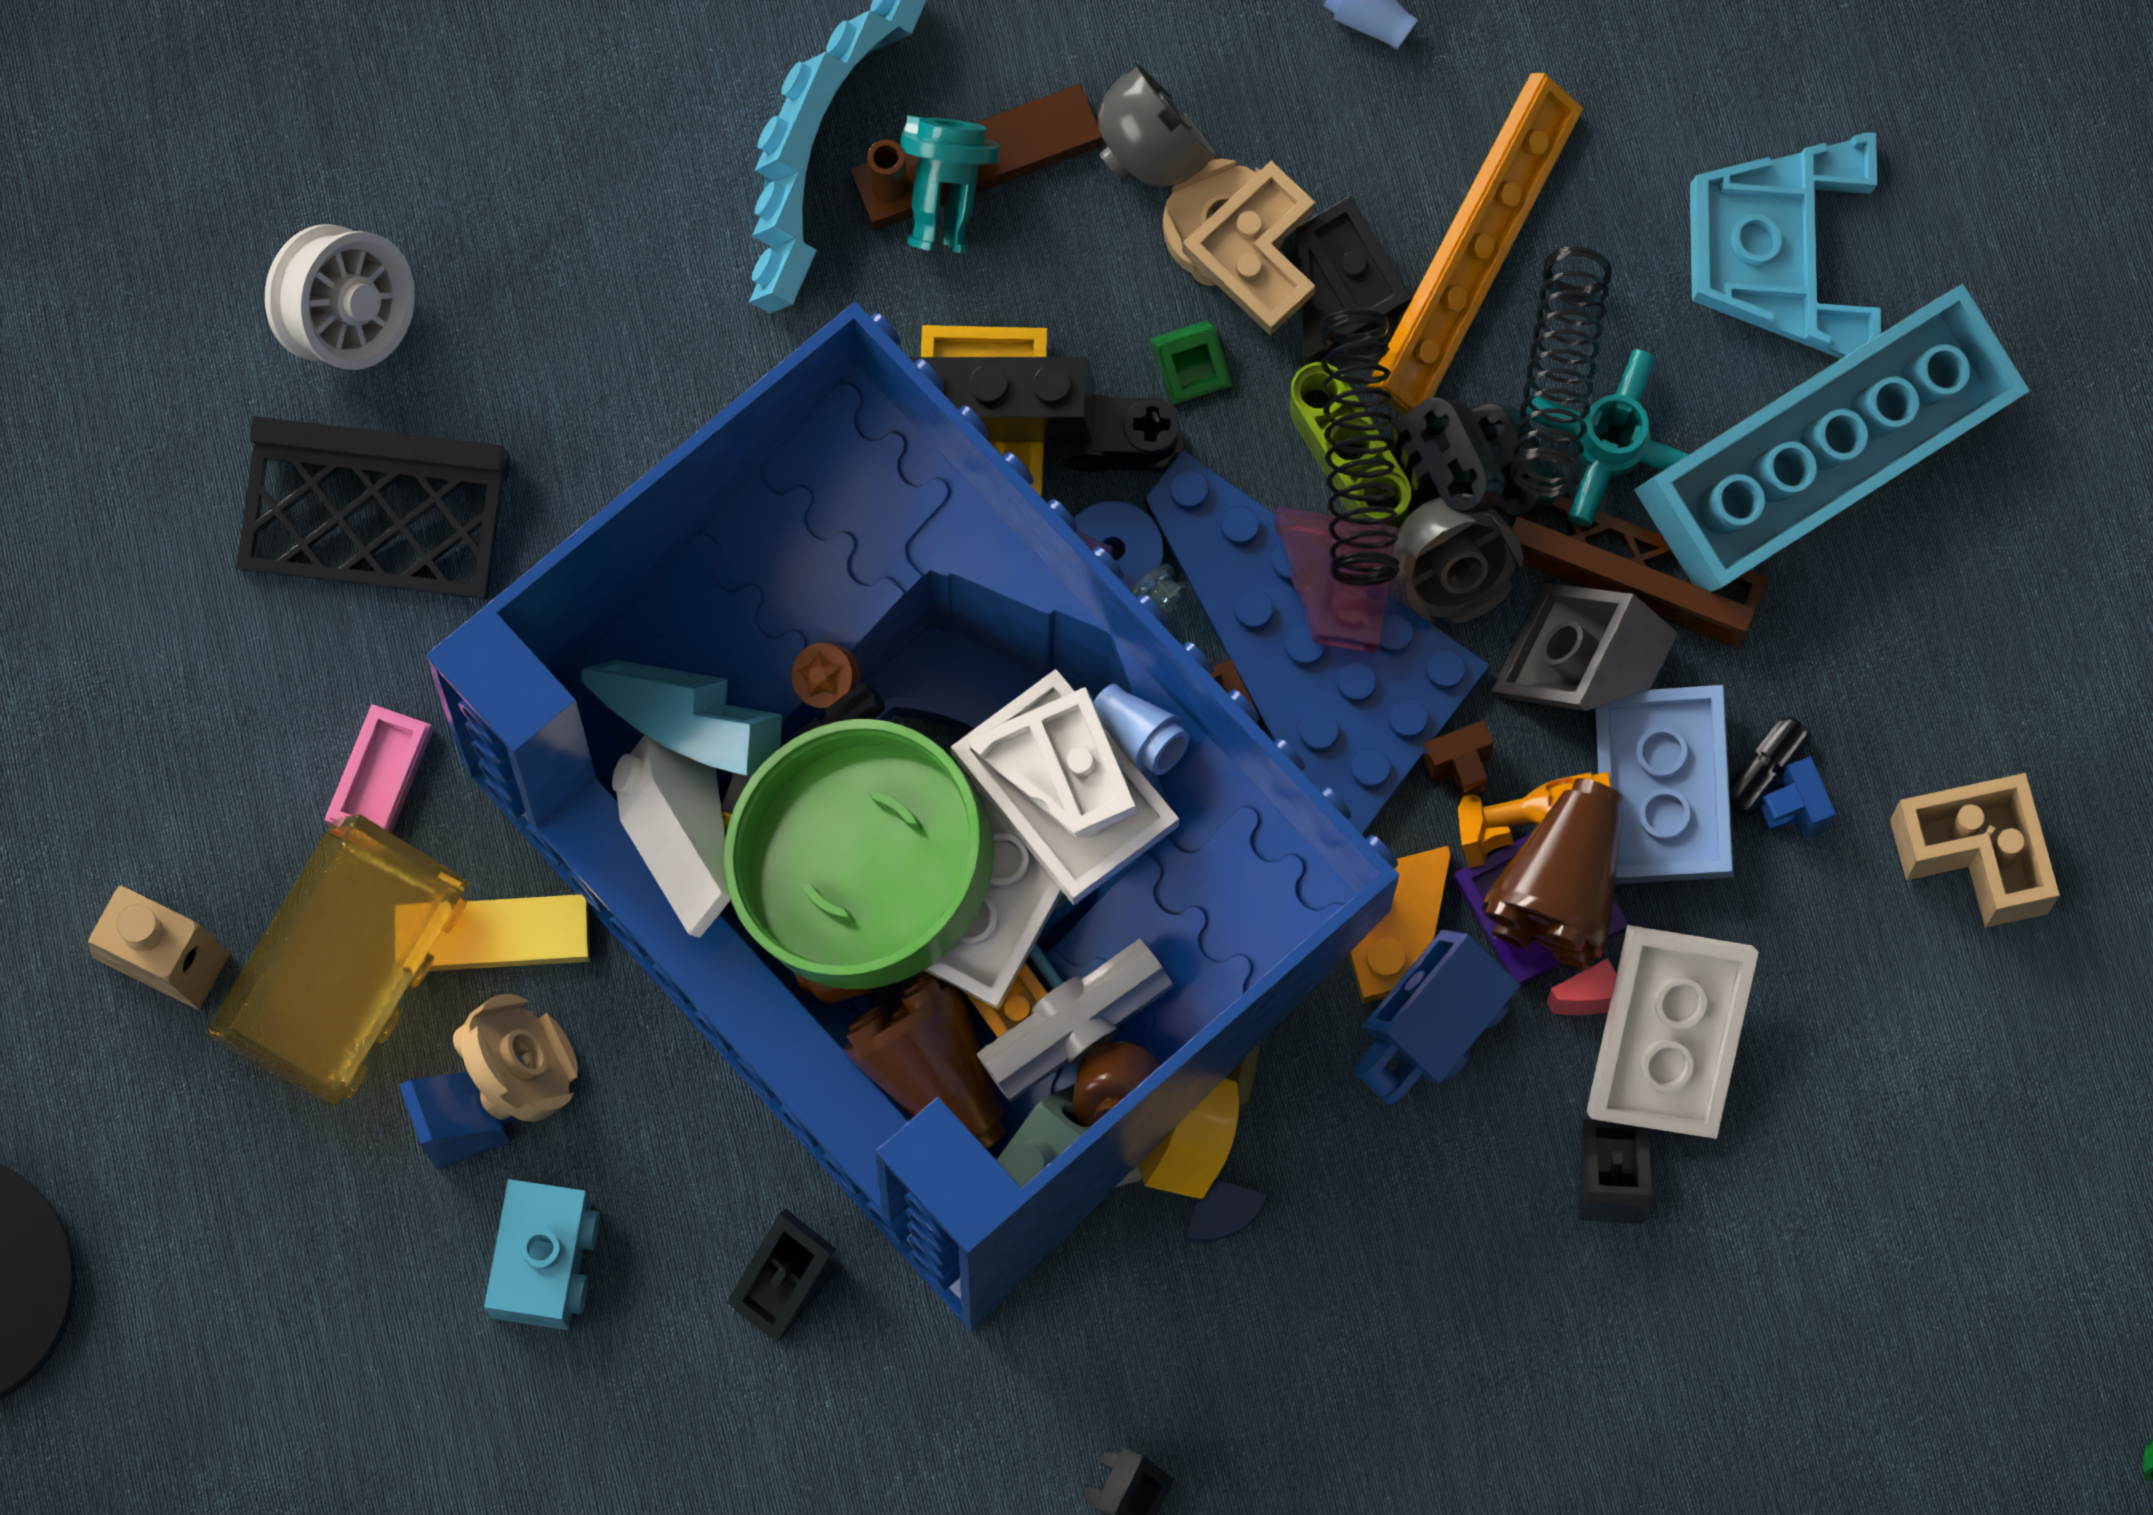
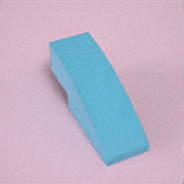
(687, 714)

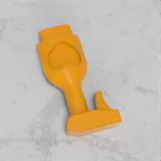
(1488, 826)

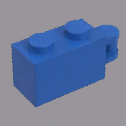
(1434, 1015)

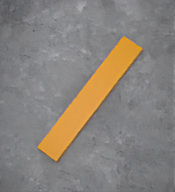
(1477, 242)

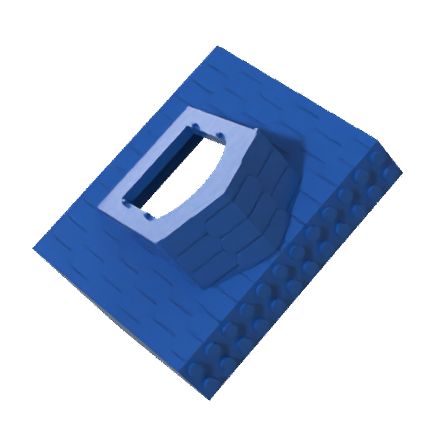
(886, 522)

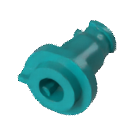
(950, 154)

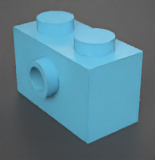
(541, 1255)

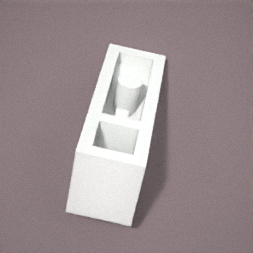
(678, 828)

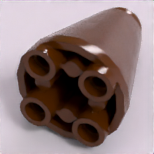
(1563, 878)
(929, 1052)

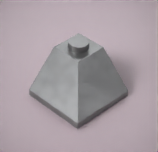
(1584, 649)

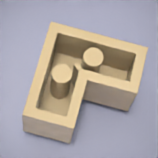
(1991, 832)

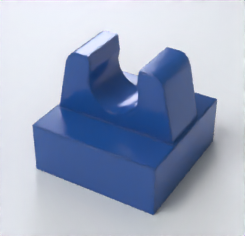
(1800, 800)

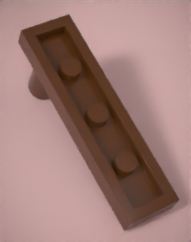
(1028, 137)

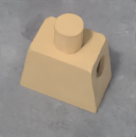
(153, 944)

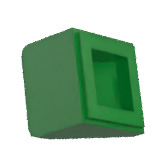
(1190, 362)

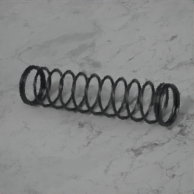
(1351, 340)
(1550, 454)

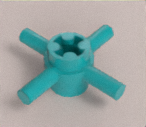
(1605, 458)

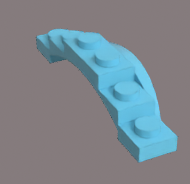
(789, 141)

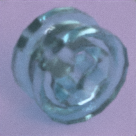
(1162, 588)

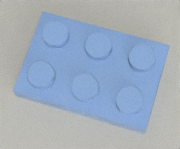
(1673, 772)

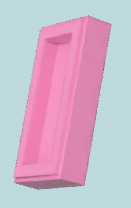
(381, 768)

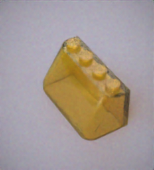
(339, 959)

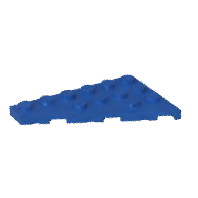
(1343, 710)

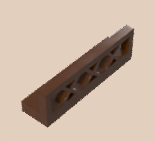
(1670, 598)

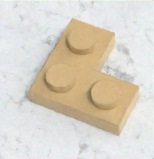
(1240, 247)

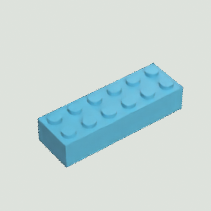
(1831, 440)

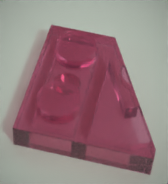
(1333, 610)

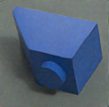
(451, 1118)

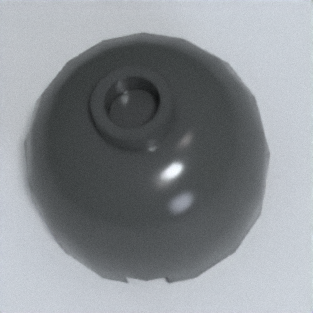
(1149, 133)
(1455, 561)

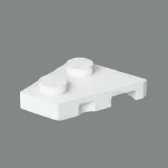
(1062, 763)

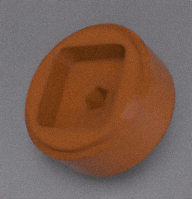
(824, 673)

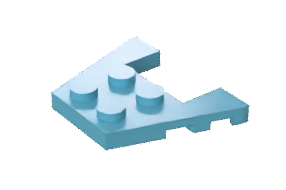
(1759, 243)

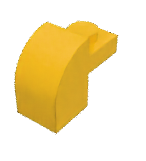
(1197, 1147)

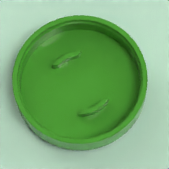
(858, 854)

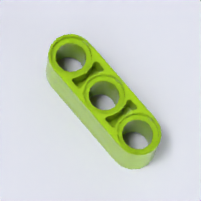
(1312, 425)

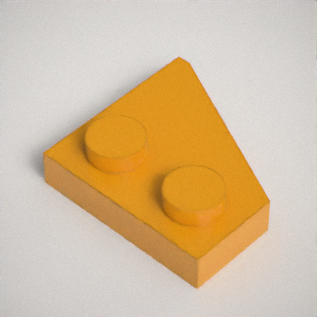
(1407, 929)

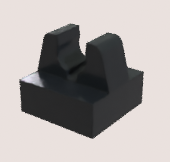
(1132, 1487)

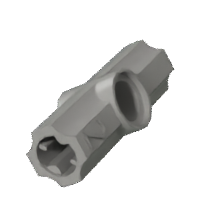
(1075, 1020)

